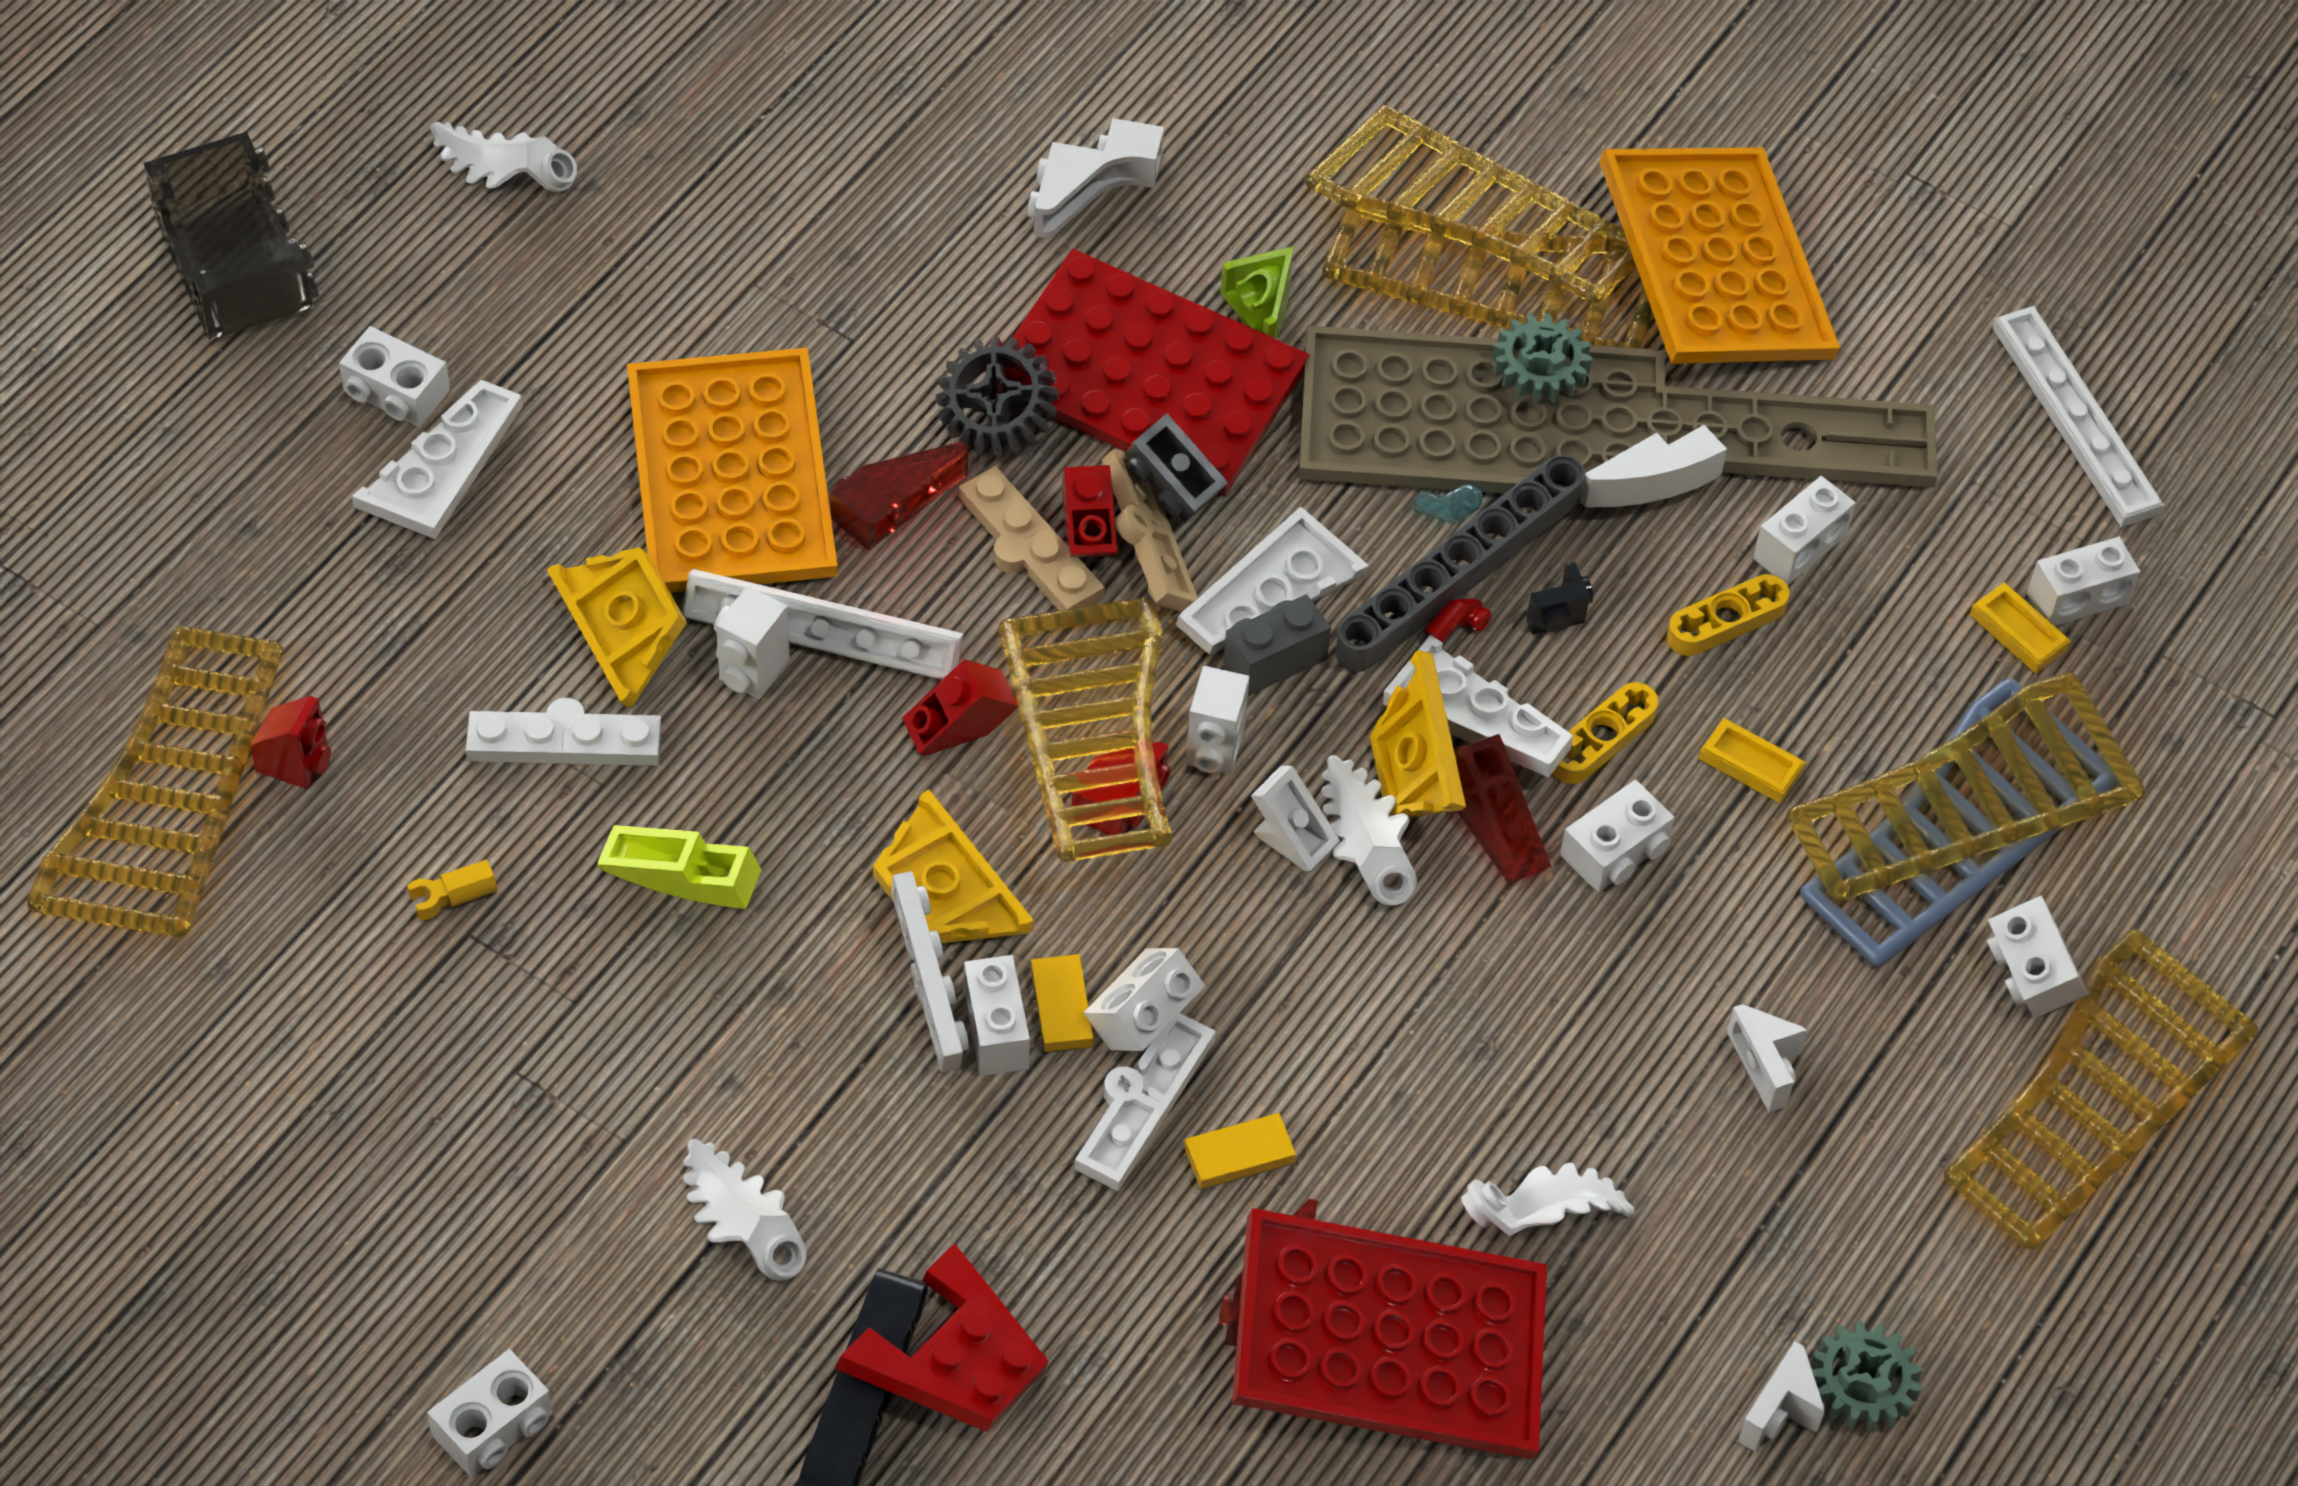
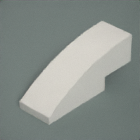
(1655, 470)

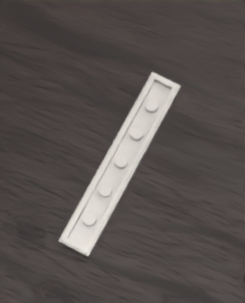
(2078, 416)
(836, 627)

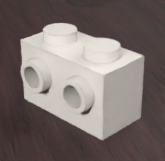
(752, 642)
(1617, 836)
(2036, 957)

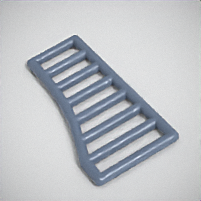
(1974, 876)

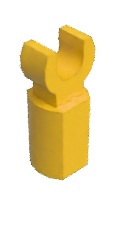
(452, 888)

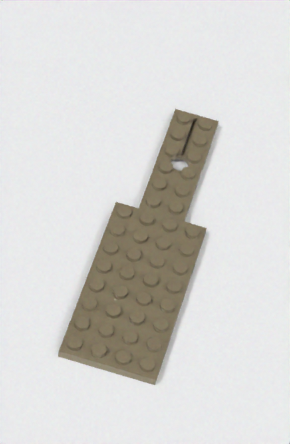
(1439, 418)

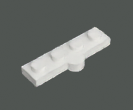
(563, 736)
(931, 988)
(1142, 1100)

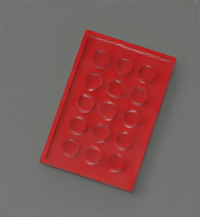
(1141, 352)
(1391, 1334)

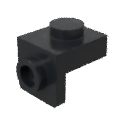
(1561, 606)

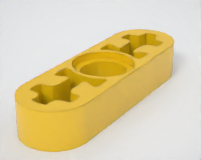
(1718, 631)
(1610, 714)

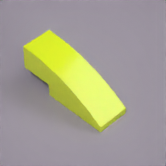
(681, 865)

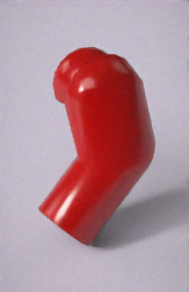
(1458, 613)

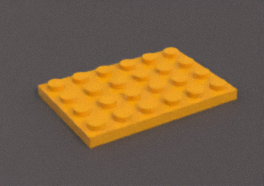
(1718, 255)
(732, 468)

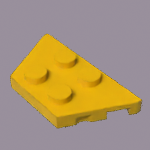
(622, 616)
(1416, 747)
(961, 886)

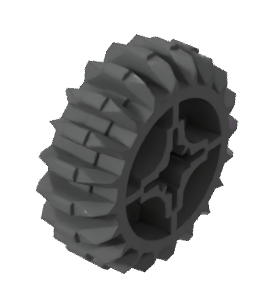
(962, 394)

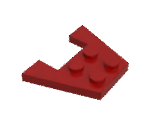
(969, 1366)

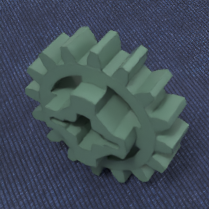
(1542, 358)
(1866, 1376)

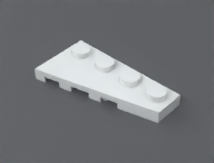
(442, 464)
(1287, 564)
(1484, 710)

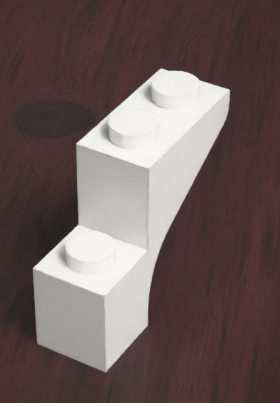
(1080, 174)

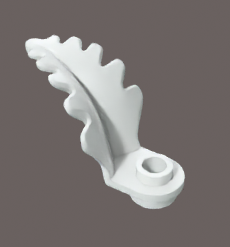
(504, 158)
(1368, 831)
(1543, 1199)
(743, 1211)

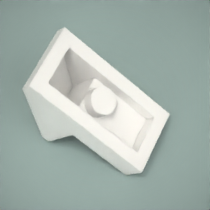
(1293, 820)
(1764, 1048)
(1788, 1394)

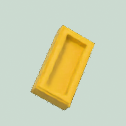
(2020, 627)
(1752, 760)
(1061, 1003)
(1239, 1150)

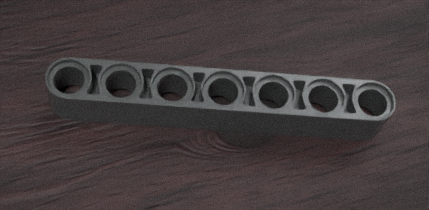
(1452, 580)

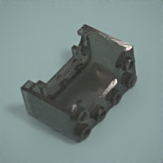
(229, 236)

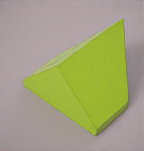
(1259, 288)

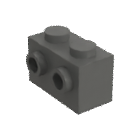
(1174, 468)
(1277, 643)

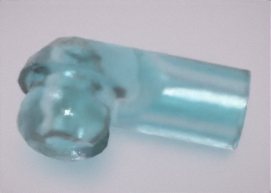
(1452, 506)

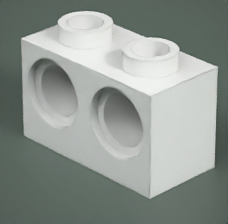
(394, 377)
(1804, 530)
(2083, 581)
(1217, 720)
(1144, 999)
(996, 1015)
(481, 1406)

